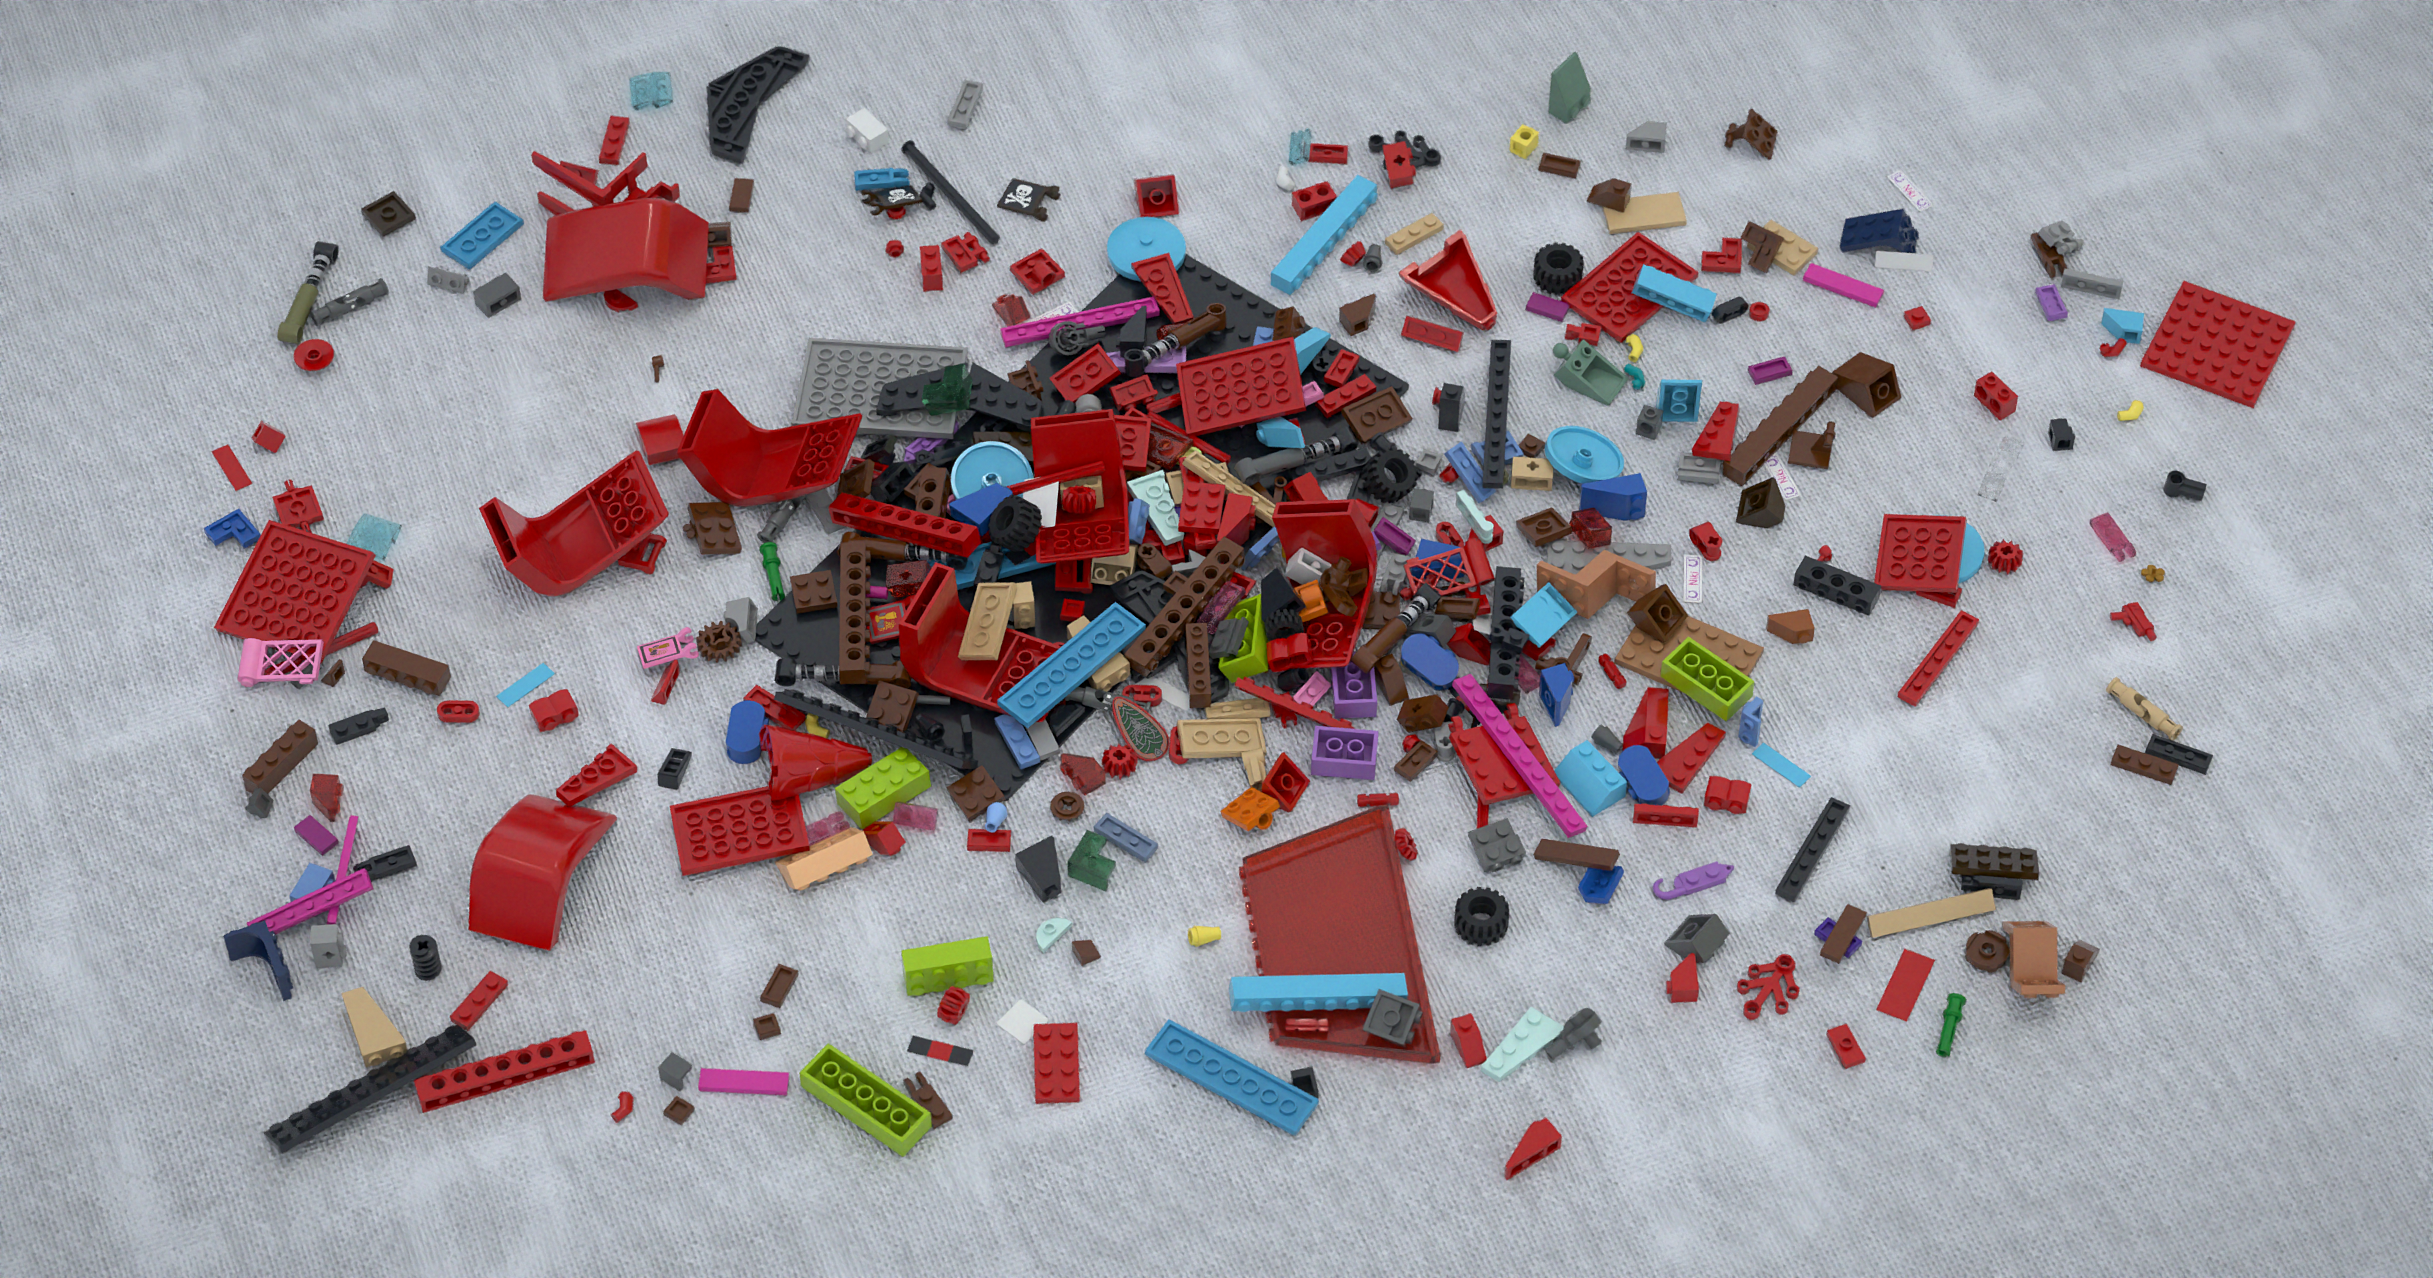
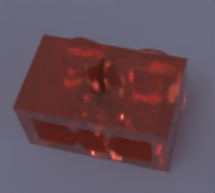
(1591, 528)
(906, 577)

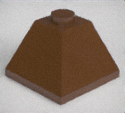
(1658, 613)

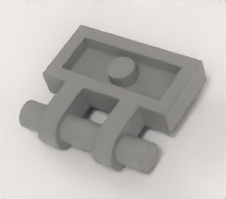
(2061, 236)

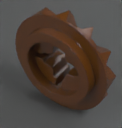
(1068, 799)

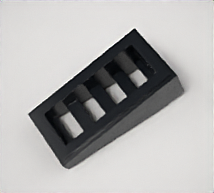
(673, 770)

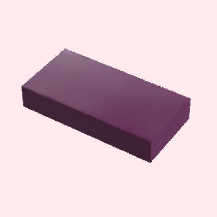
(1547, 307)
(1770, 370)
(1394, 537)
(316, 835)

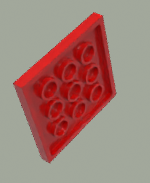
(1920, 553)

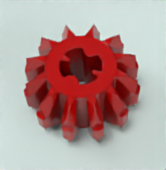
(1079, 499)
(2005, 556)
(1119, 761)
(953, 1005)

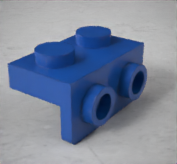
(1600, 884)

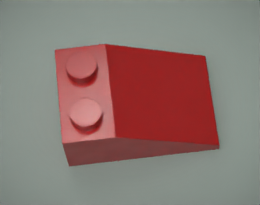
(1237, 519)

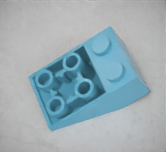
(1543, 615)

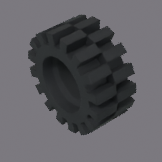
(1280, 620)

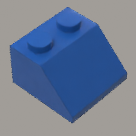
(1556, 691)

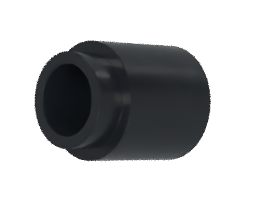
(1292, 679)

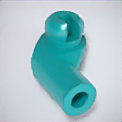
(1639, 380)

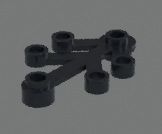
(1427, 157)

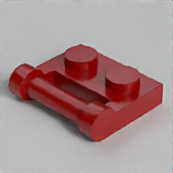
(634, 557)
(1066, 577)

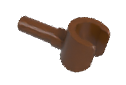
(657, 361)

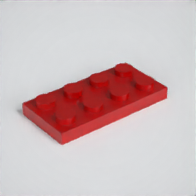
(1056, 1063)

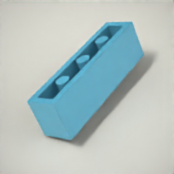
(1674, 293)

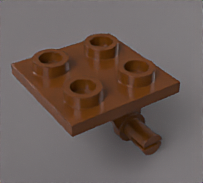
(1755, 132)
(1812, 448)

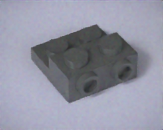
(1497, 845)
(1393, 1018)

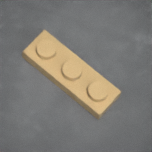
(1414, 233)
(1238, 709)

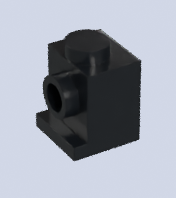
(2061, 435)

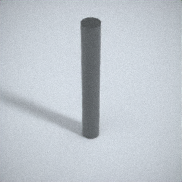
(927, 699)

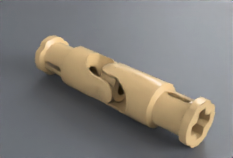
(2146, 710)

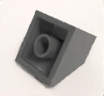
(1698, 935)

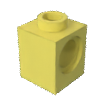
(1524, 141)

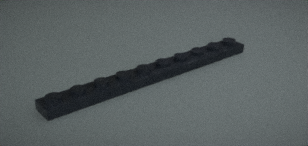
(1497, 414)

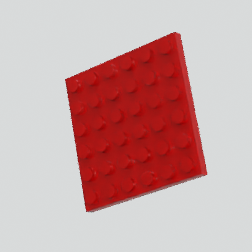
(2218, 344)
(294, 588)

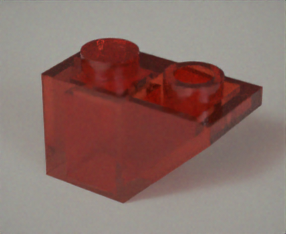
(1011, 309)
(1083, 771)
(325, 794)

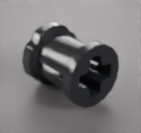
(1455, 708)

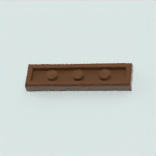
(1576, 854)

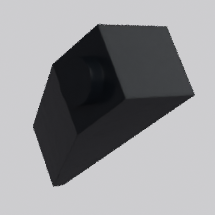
(1133, 332)

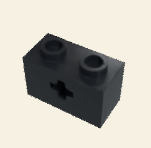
(891, 482)

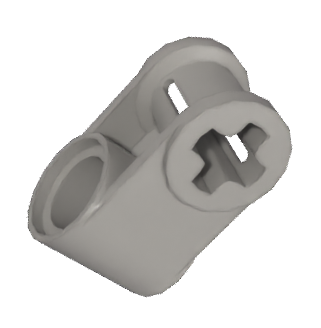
(1443, 745)

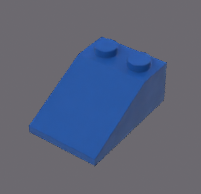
(1616, 497)

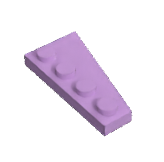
(1165, 364)

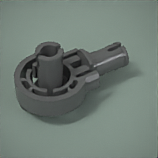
(1072, 337)
(1577, 1027)

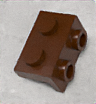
(1288, 324)
(1026, 380)

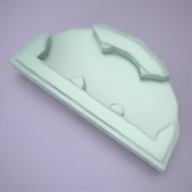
(1051, 931)

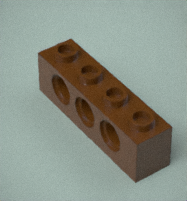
(938, 499)
(1198, 665)

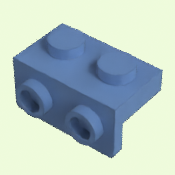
(1137, 517)
(1751, 722)

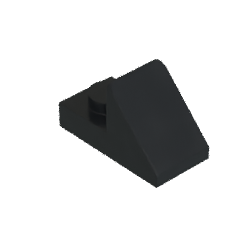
(881, 451)

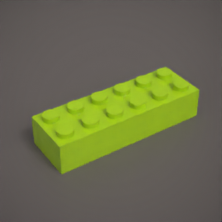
(865, 1099)

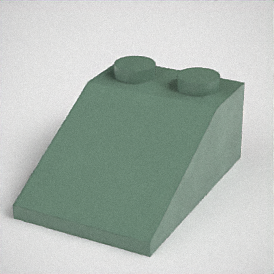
(1568, 89)

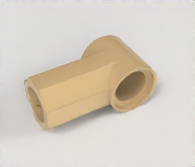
(1255, 765)

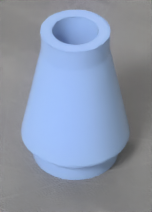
(995, 816)

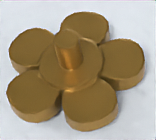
(2153, 573)

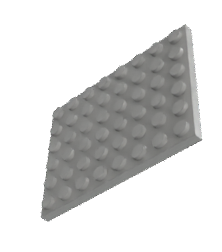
(848, 379)

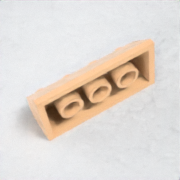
(825, 858)

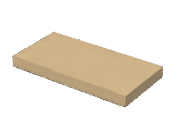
(1647, 213)
(987, 621)
(1219, 737)

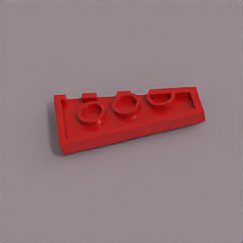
(1718, 434)

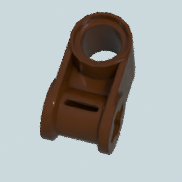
(1153, 562)

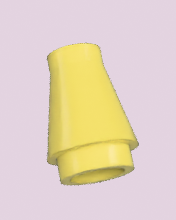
(1202, 935)

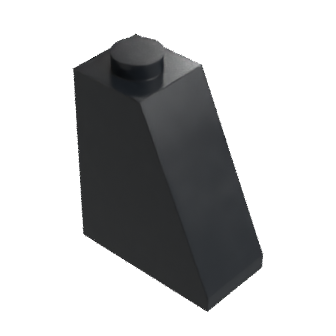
(1451, 407)
(1278, 594)
(1040, 868)

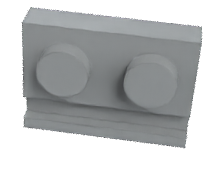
(1698, 469)

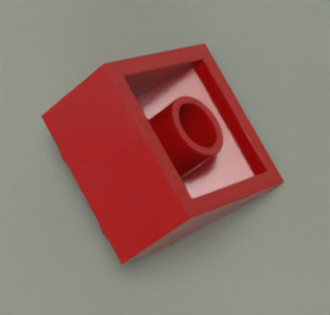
(1156, 196)

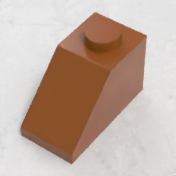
(1792, 626)

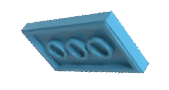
(482, 235)

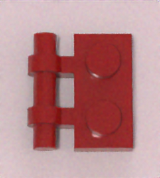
(961, 255)

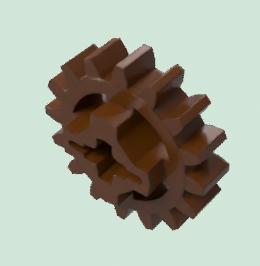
(719, 641)

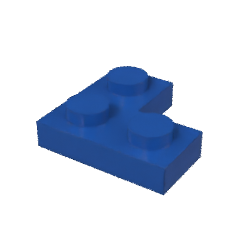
(234, 525)

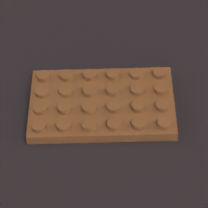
(1645, 653)

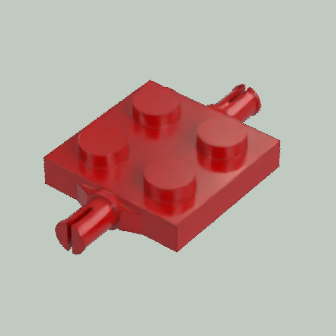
(298, 506)

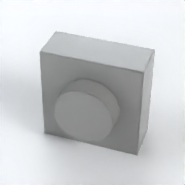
(1428, 461)

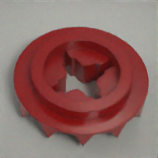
(1405, 844)

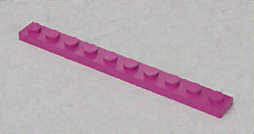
(1519, 756)

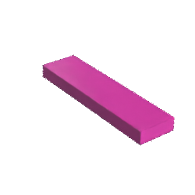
(1843, 285)
(744, 1081)

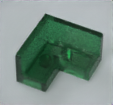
(951, 394)
(1088, 865)

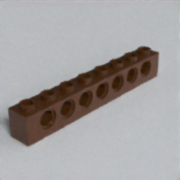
(1224, 551)
(853, 613)

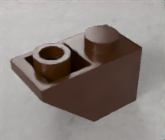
(1358, 314)

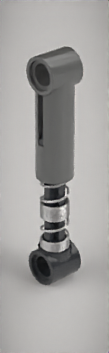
(1253, 470)

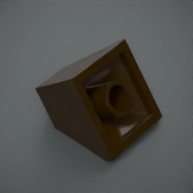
(1761, 505)

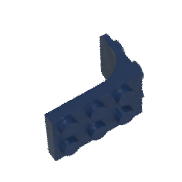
(1880, 229)
(260, 943)

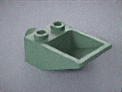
(1593, 376)

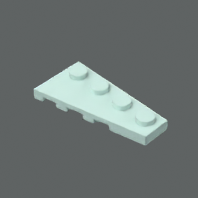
(1162, 514)

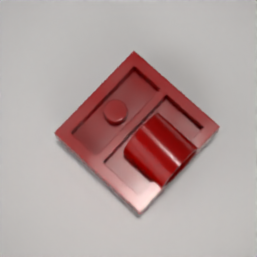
(1037, 271)

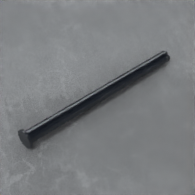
(953, 195)

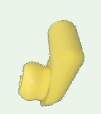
(1637, 347)
(2132, 413)
(813, 726)

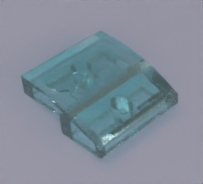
(651, 89)
(374, 535)

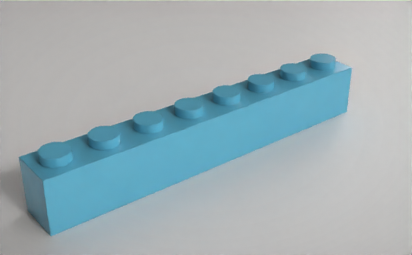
(1324, 235)
(1312, 991)

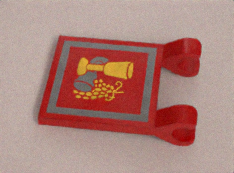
(885, 620)

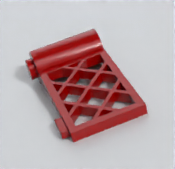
(1474, 561)

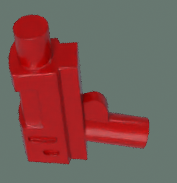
(2134, 615)

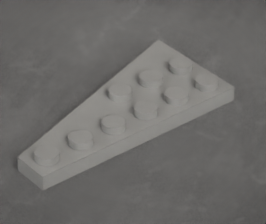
(1574, 555)

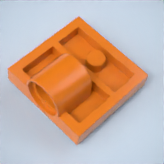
(1313, 599)
(1251, 810)

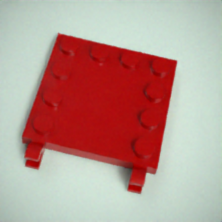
(1486, 763)

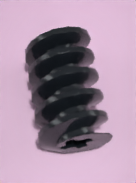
(425, 957)

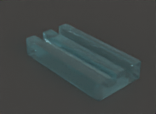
(1296, 146)

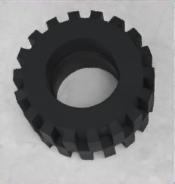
(1562, 257)
(1399, 465)
(1015, 523)
(1483, 902)

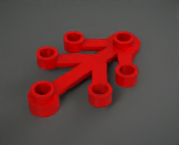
(1769, 984)

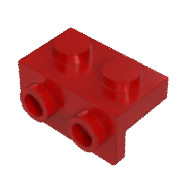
(1133, 393)

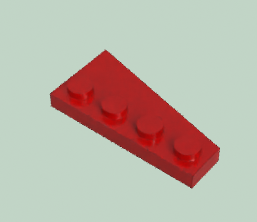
(1164, 285)
(1689, 757)
(601, 773)

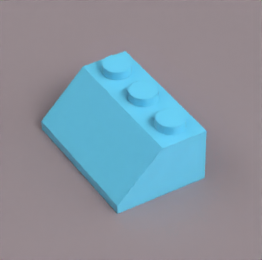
(1591, 778)

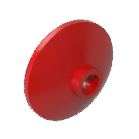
(313, 355)

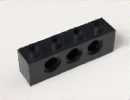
(1837, 585)

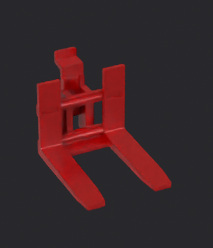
(593, 193)

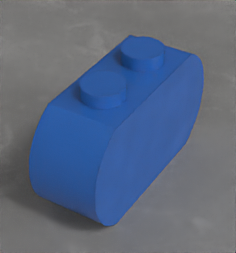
(1429, 661)
(743, 732)
(1643, 776)

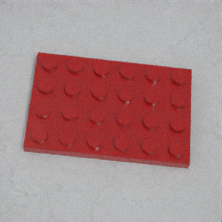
(1606, 292)
(1240, 387)
(737, 830)

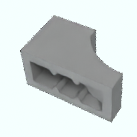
(743, 615)

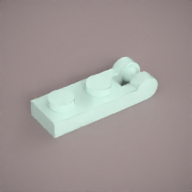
(1474, 517)

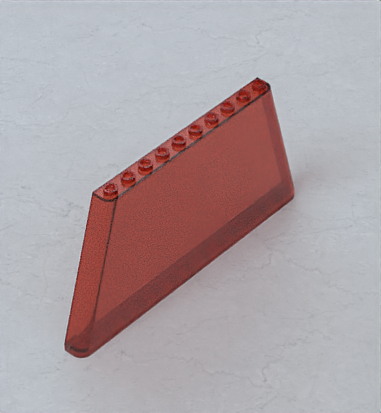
(1335, 909)

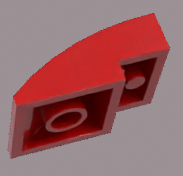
(660, 438)

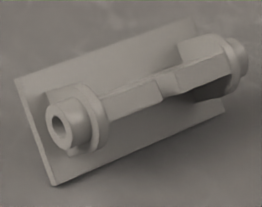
(447, 279)

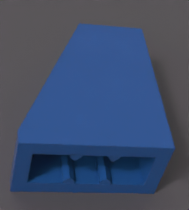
(979, 506)
(1430, 548)

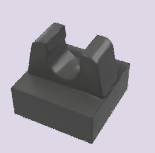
(259, 803)

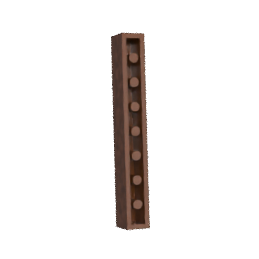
(1780, 425)

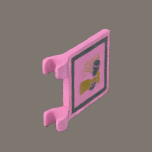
(667, 649)

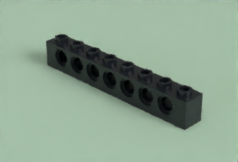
(1502, 660)

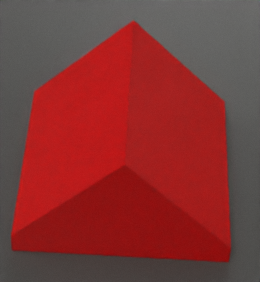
(1285, 783)

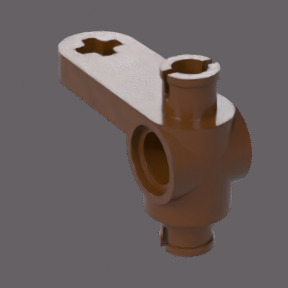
(1334, 585)
(1573, 660)

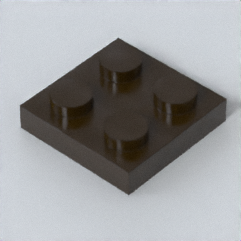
(388, 213)

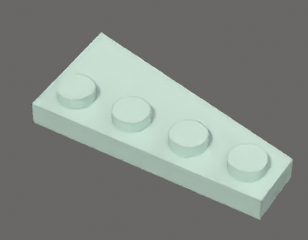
(1522, 1043)

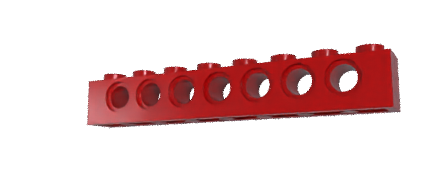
(904, 524)
(514, 1075)

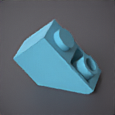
(2124, 324)

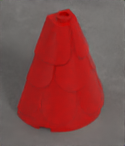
(1454, 282)
(808, 761)

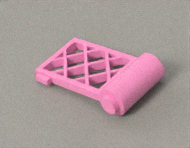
(254, 661)

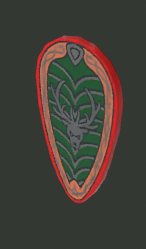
(1140, 730)

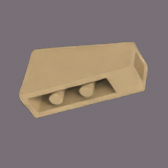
(1112, 672)
(373, 1031)

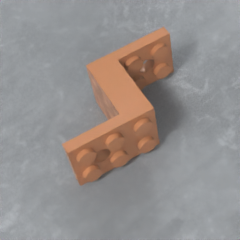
(1598, 582)
(2033, 958)

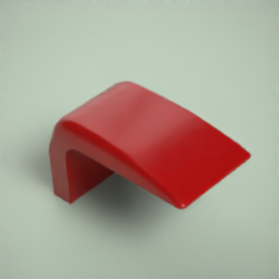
(624, 247)
(1072, 442)
(761, 465)
(1329, 532)
(582, 533)
(933, 637)
(527, 866)

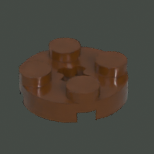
(1987, 961)

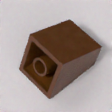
(1868, 383)

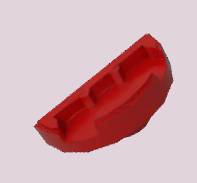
(618, 301)

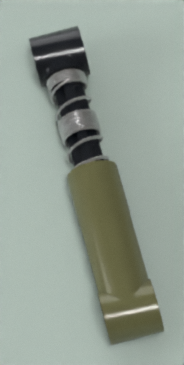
(292, 328)

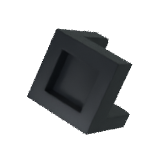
(1305, 1080)

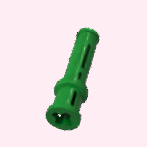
(771, 564)
(1952, 1016)

